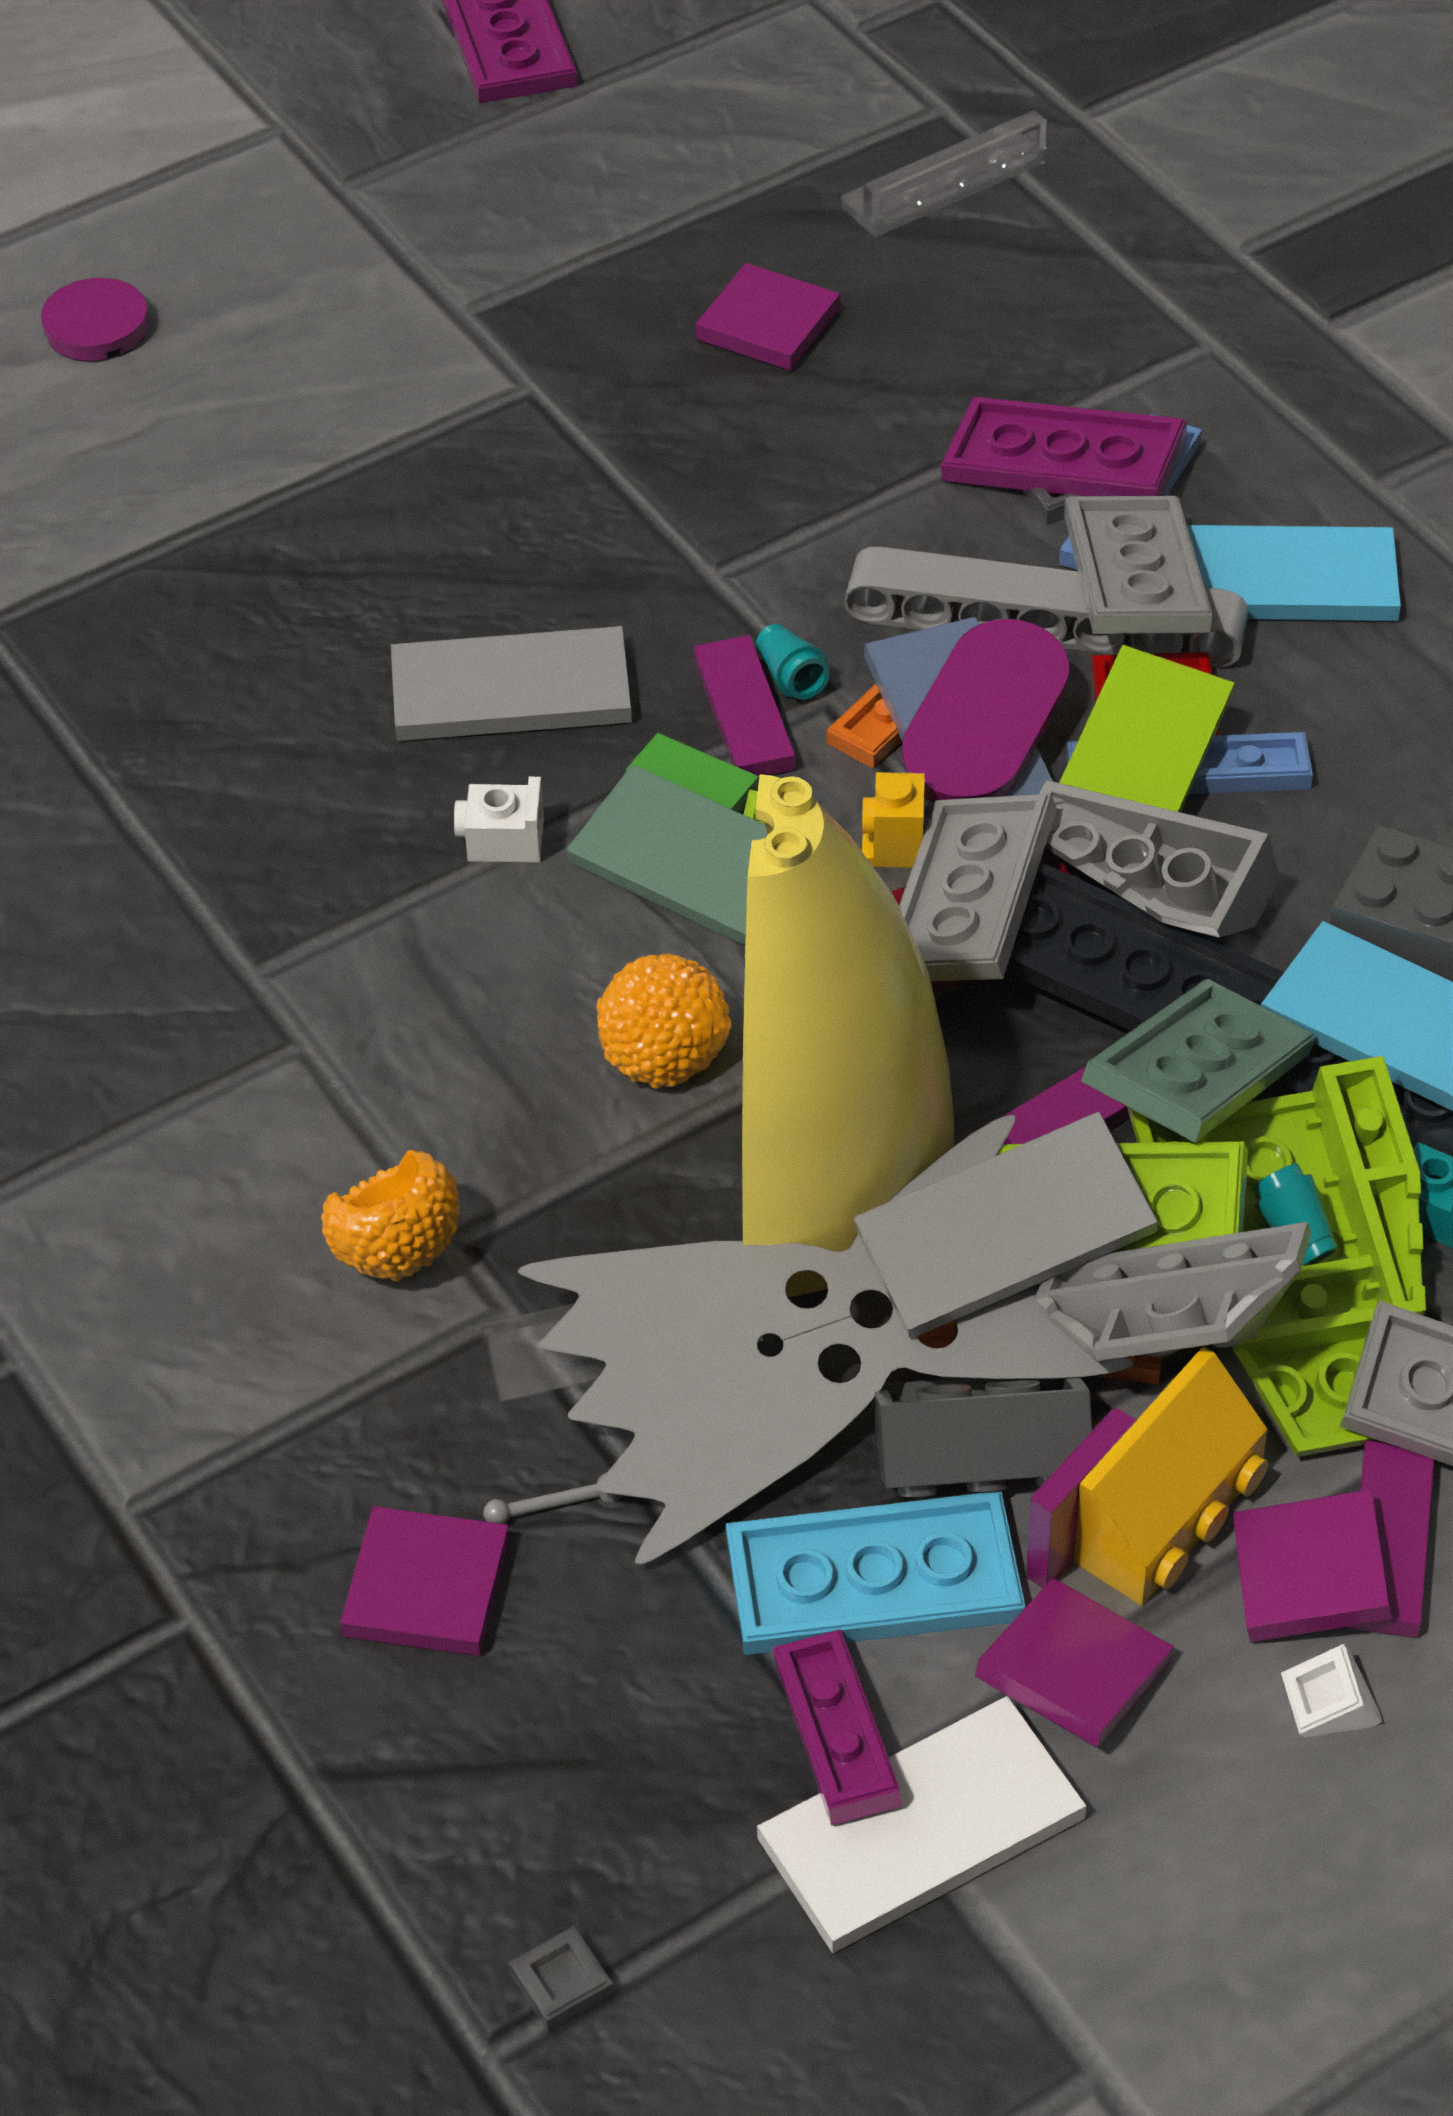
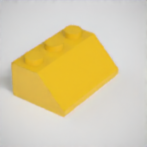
(1169, 1481)

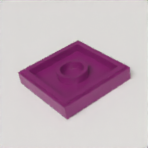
(767, 316)
(1056, 1501)
(1311, 1566)
(425, 1581)
(1074, 1662)

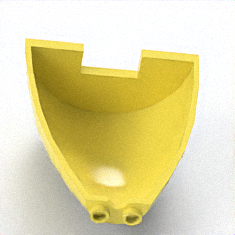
(837, 1036)

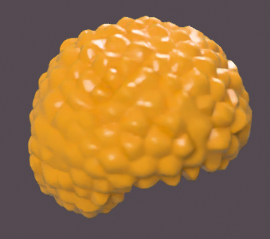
(662, 1020)
(394, 1218)

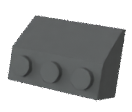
(976, 1431)

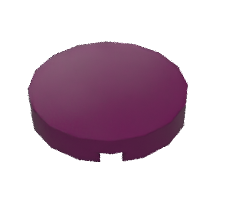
(95, 318)

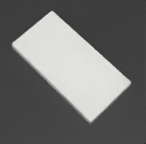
(966, 1807)

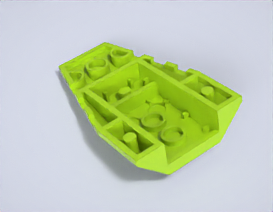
(1370, 1188)

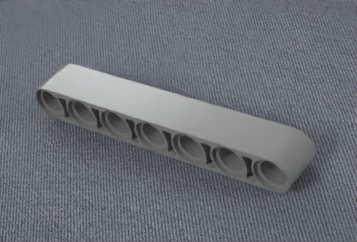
(938, 589)

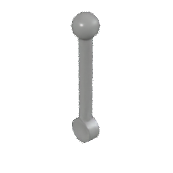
(499, 1511)

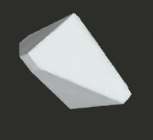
(1330, 1695)

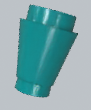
(793, 662)
(1293, 1198)

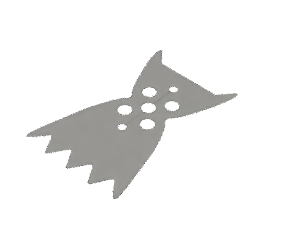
(717, 1413)

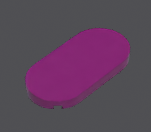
(986, 710)

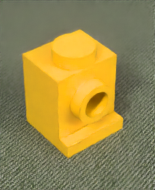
(894, 820)

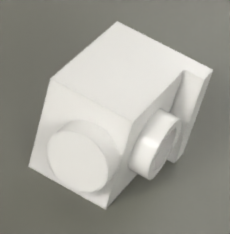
(501, 822)

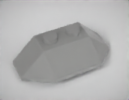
(1175, 1293)

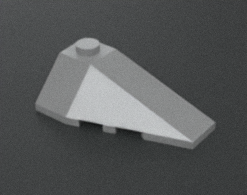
(1164, 860)

